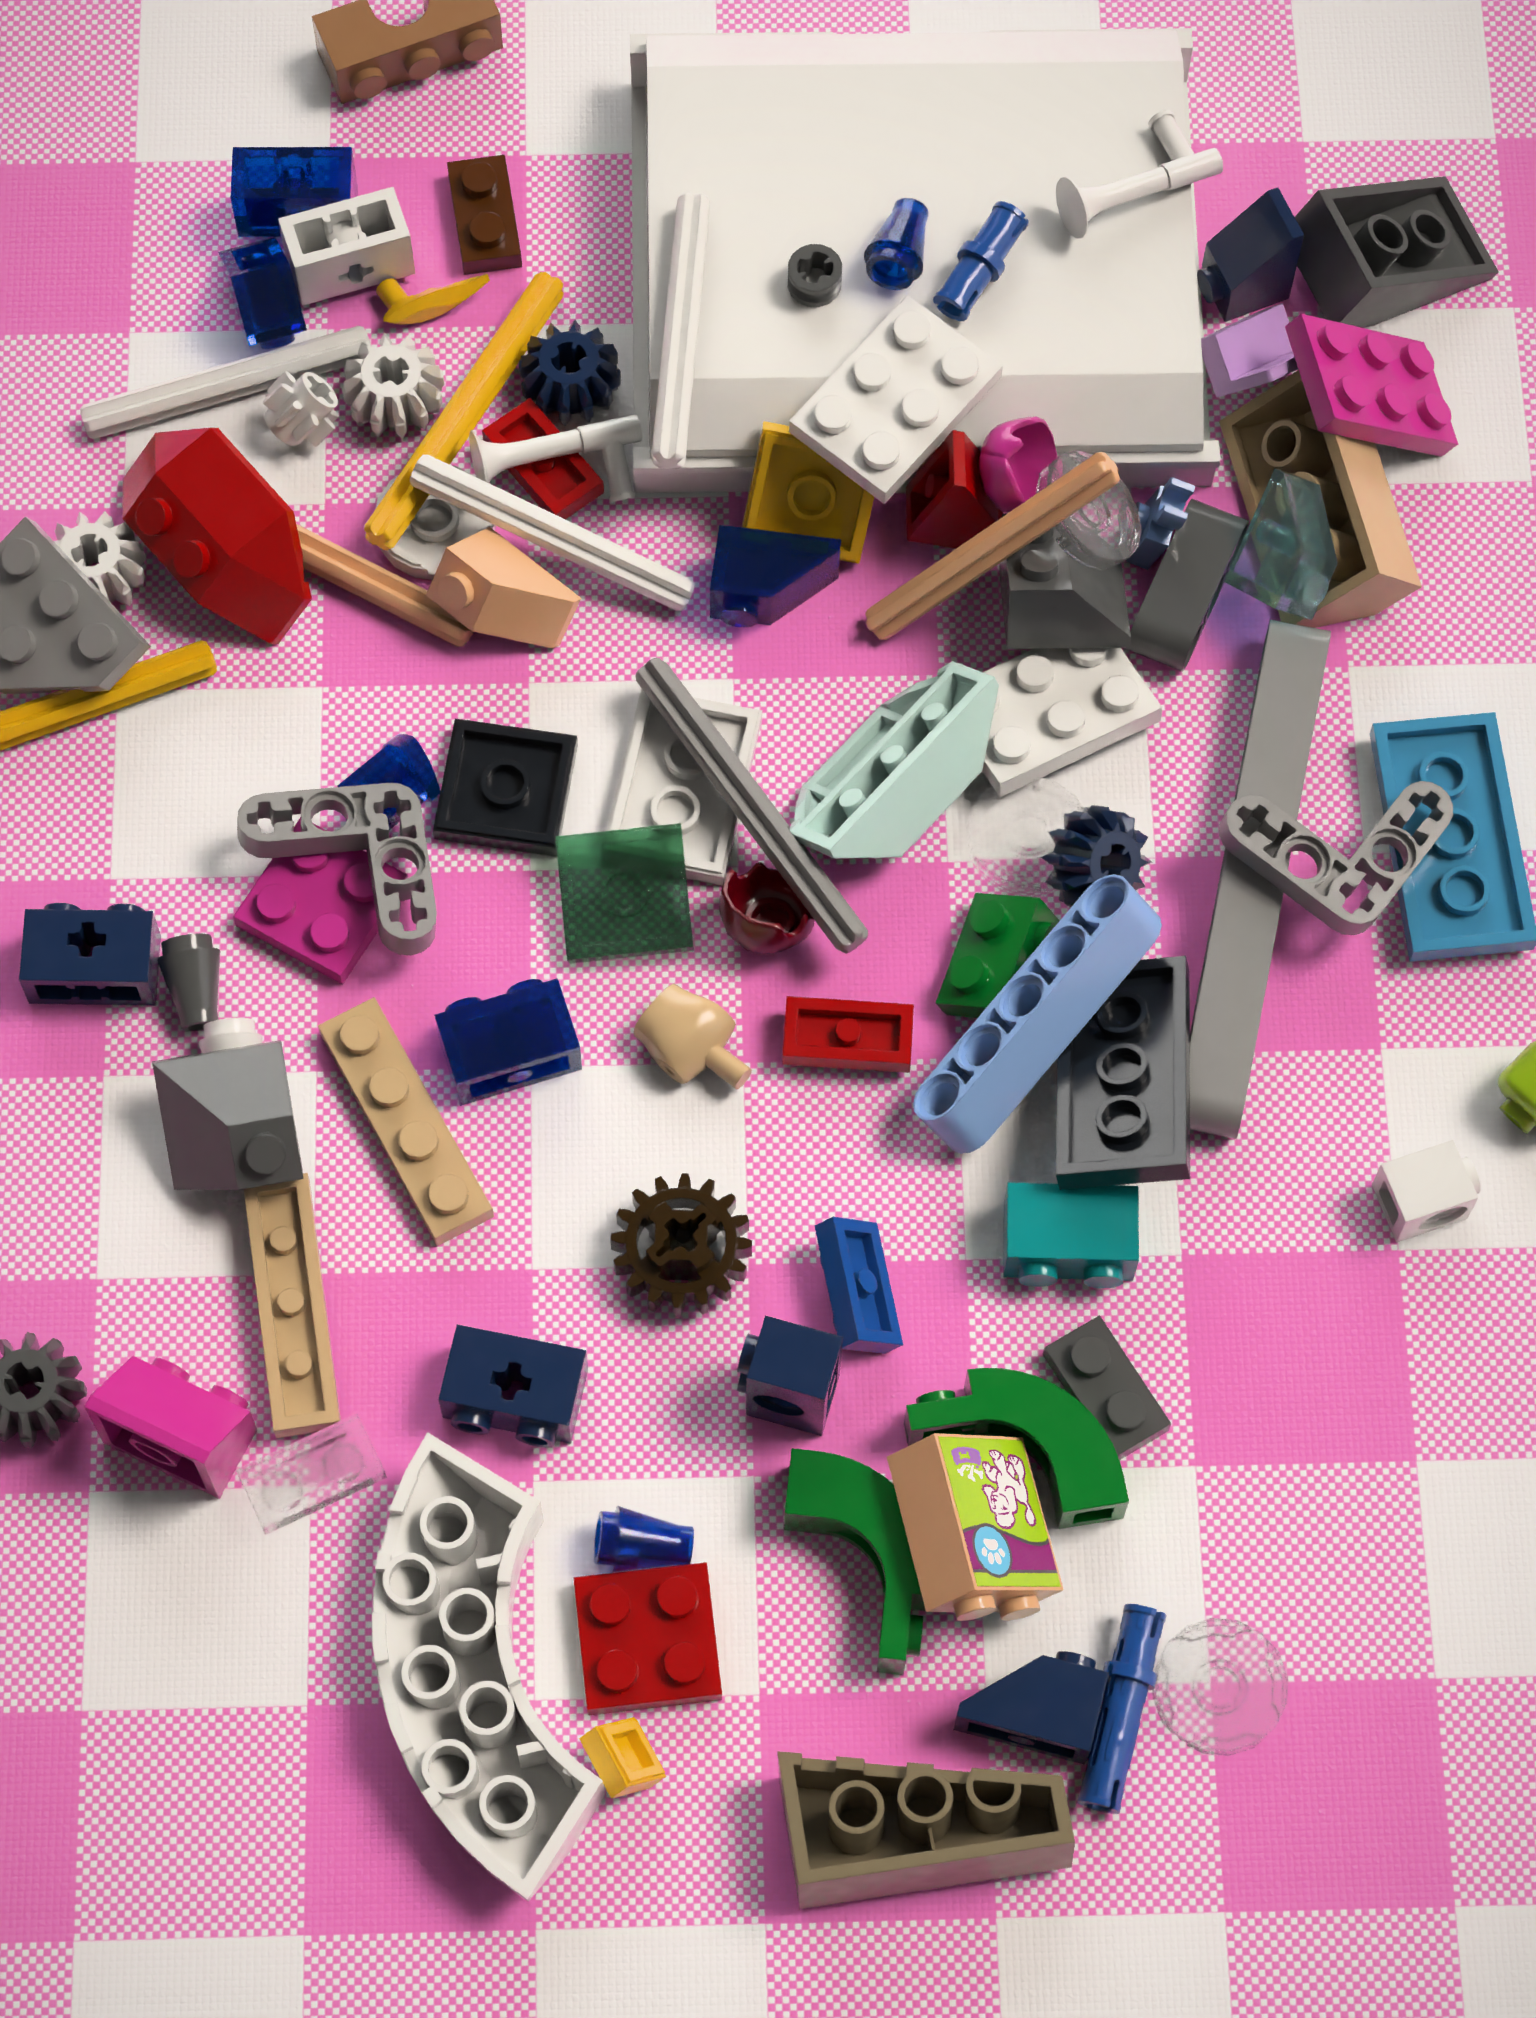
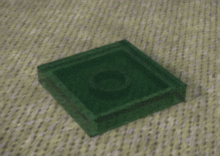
(624, 893)

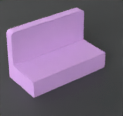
(1249, 352)

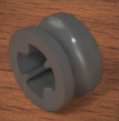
(801, 265)

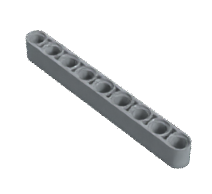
(1245, 902)

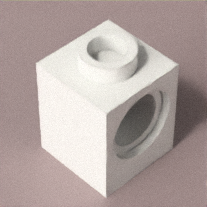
(1426, 1190)

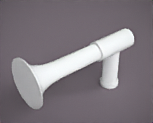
(1081, 204)
(608, 436)

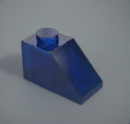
(263, 293)
(768, 573)

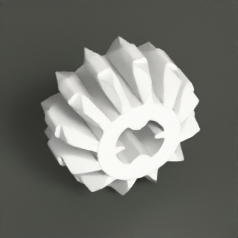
(393, 385)
(112, 548)

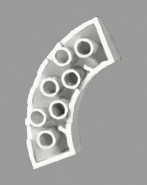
(453, 1675)

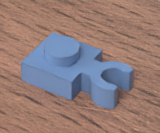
(1158, 519)

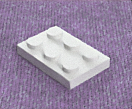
(895, 399)
(1061, 709)

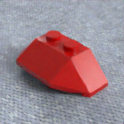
(218, 529)

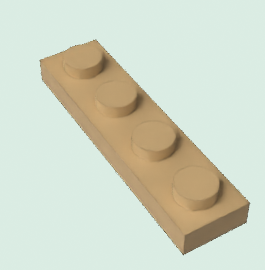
(406, 1121)
(292, 1307)

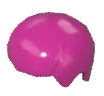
(1013, 459)

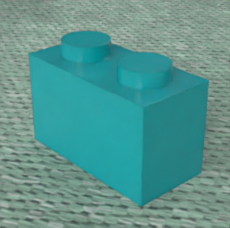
(1070, 1234)

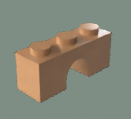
(371, 56)

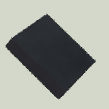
(505, 787)

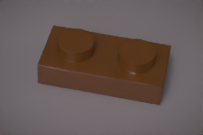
(484, 214)

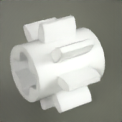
(301, 408)

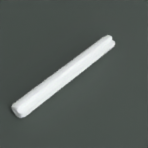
(680, 331)
(220, 383)
(552, 532)

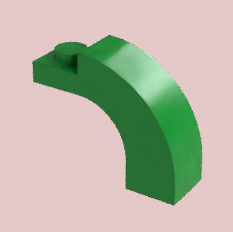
(1056, 1432)
(861, 1506)

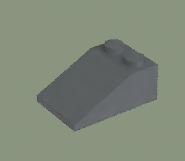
(1388, 249)

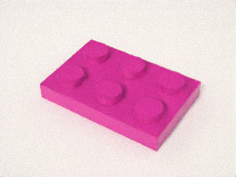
(1371, 385)

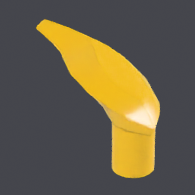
(427, 304)

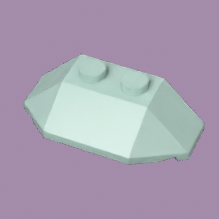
(899, 768)

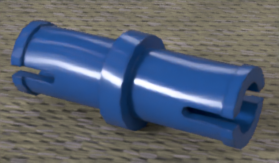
(981, 261)

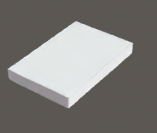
(667, 786)

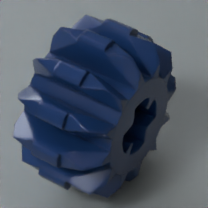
(570, 372)
(1094, 846)

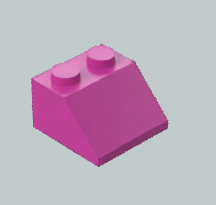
(173, 1423)

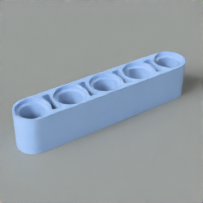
(1037, 1014)

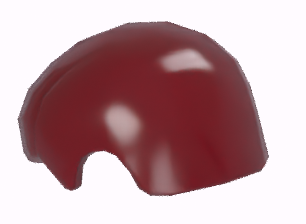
(763, 911)

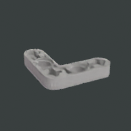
(365, 830)
(1337, 874)

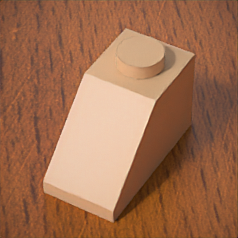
(502, 591)

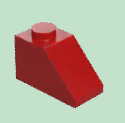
(947, 496)

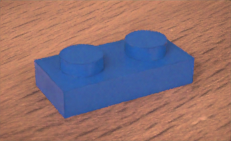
(858, 1285)

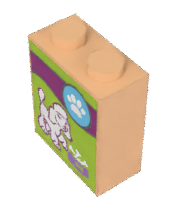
(975, 1525)

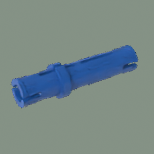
(1122, 1708)

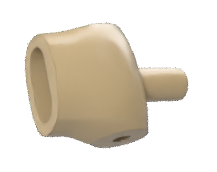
(689, 1035)

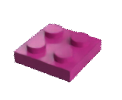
(315, 908)

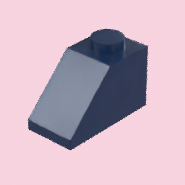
(1252, 258)
(1040, 1707)

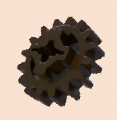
(698, 1265)

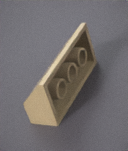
(1362, 516)

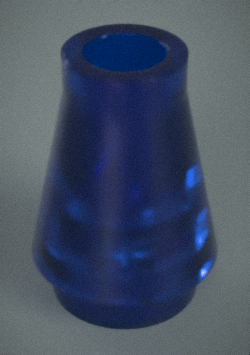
(897, 249)
(639, 1541)

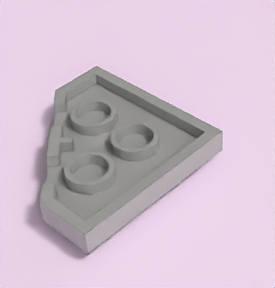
(56, 621)

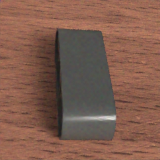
(1187, 585)

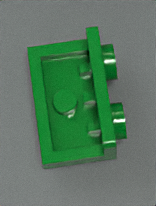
(991, 949)

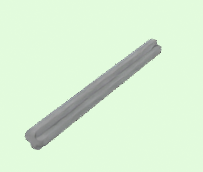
(751, 806)

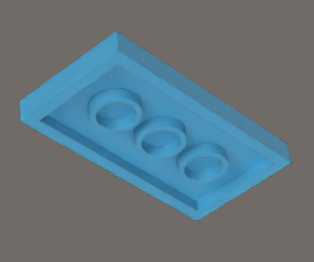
(1473, 881)

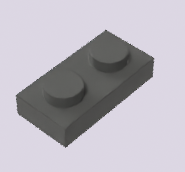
(1108, 1385)

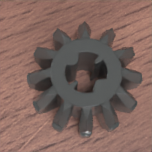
(53, 1378)

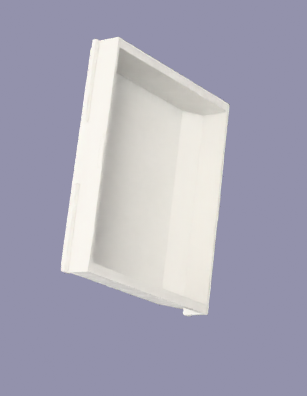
(817, 145)

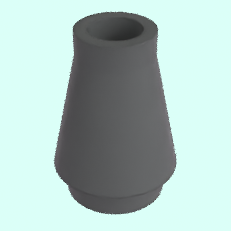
(192, 977)

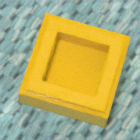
(623, 1757)

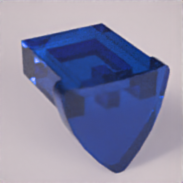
(398, 762)

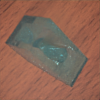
(1287, 548)

